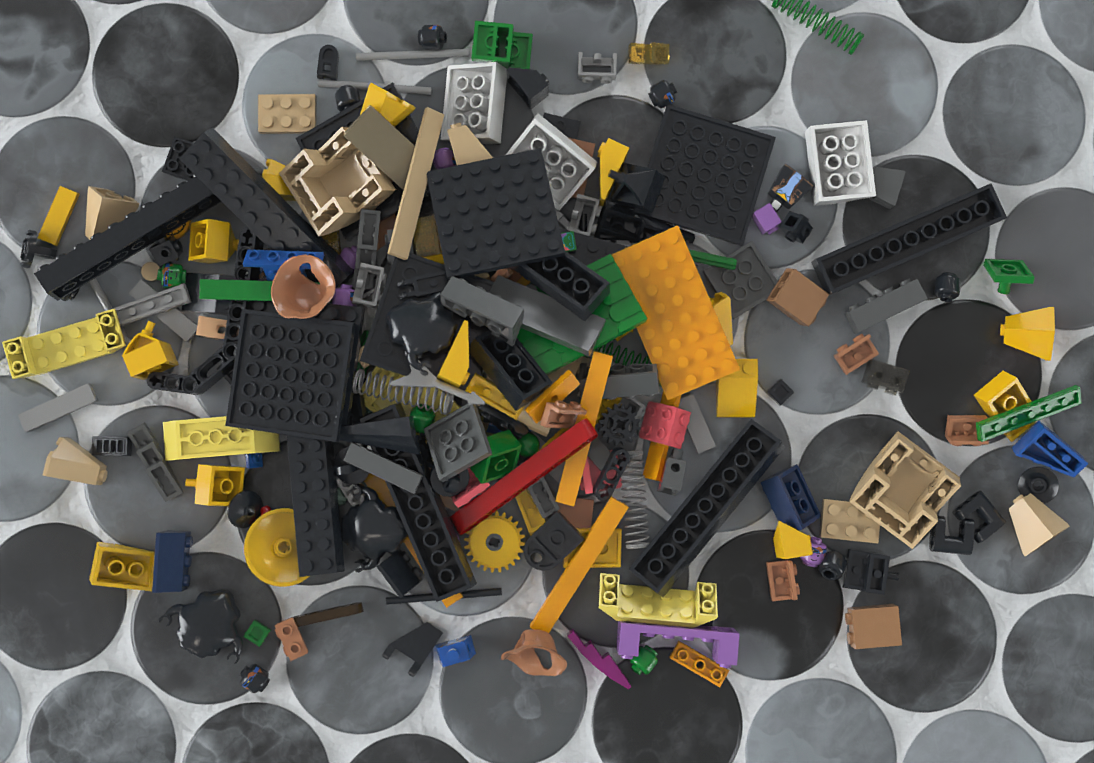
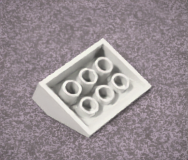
(476, 100)
(564, 160)
(840, 162)

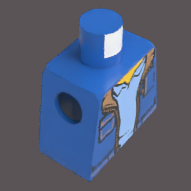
(455, 651)

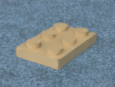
(286, 113)
(847, 522)

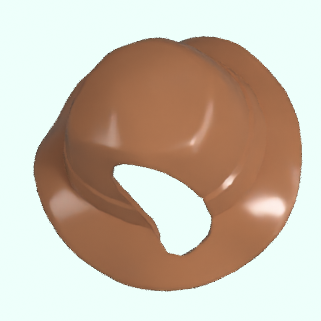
(297, 295)
(526, 658)

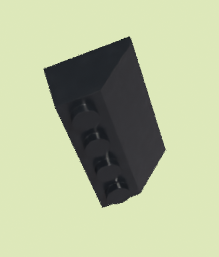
(510, 368)

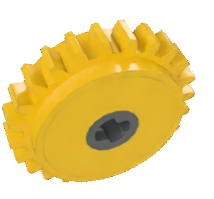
(491, 555)

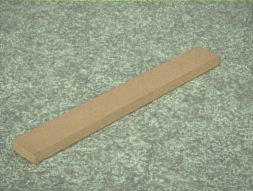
(415, 184)

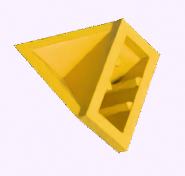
(791, 542)

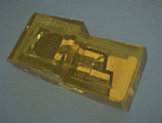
(648, 53)

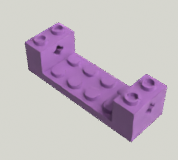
(724, 639)

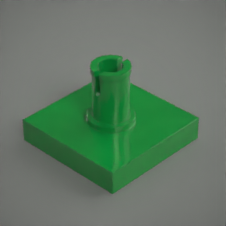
(1008, 272)

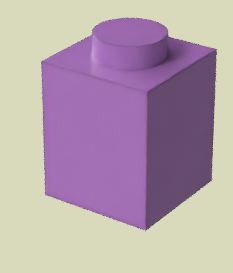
(766, 219)

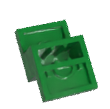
(501, 44)

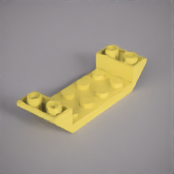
(64, 346)
(212, 438)
(644, 605)

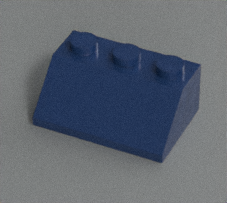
(791, 498)
(172, 561)

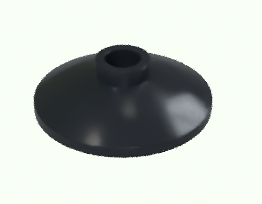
(1048, 488)
(239, 507)

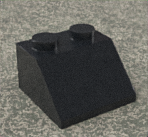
(529, 85)
(400, 573)

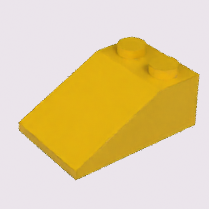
(611, 157)
(457, 361)
(738, 391)
(1001, 395)
(122, 567)

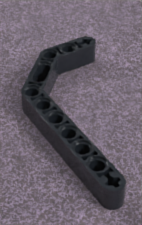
(199, 375)

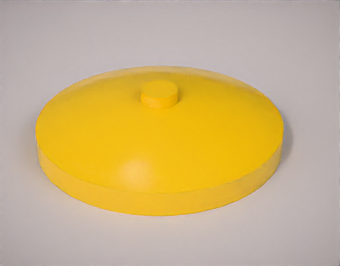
(272, 548)

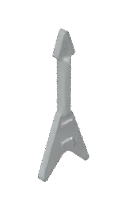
(416, 379)

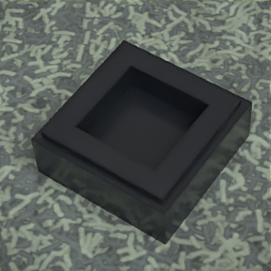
(780, 392)

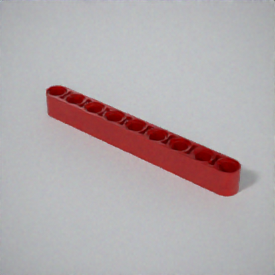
(524, 476)

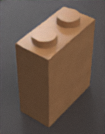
(798, 297)
(873, 626)

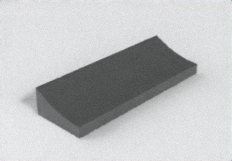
(550, 318)

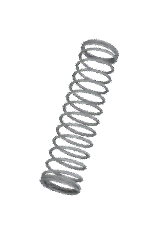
(447, 406)
(634, 544)

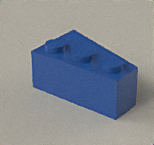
(1048, 449)

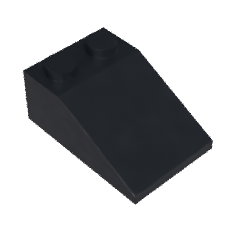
(217, 307)

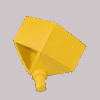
(211, 241)
(148, 354)
(217, 484)

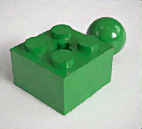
(504, 455)

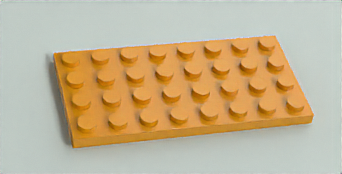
(681, 321)

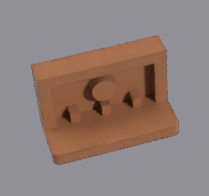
(855, 354)
(561, 414)
(962, 430)
(782, 580)
(291, 639)

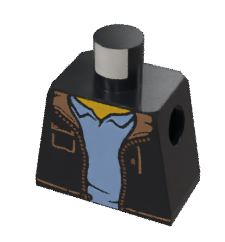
(788, 188)

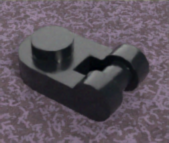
(328, 56)

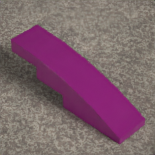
(604, 663)

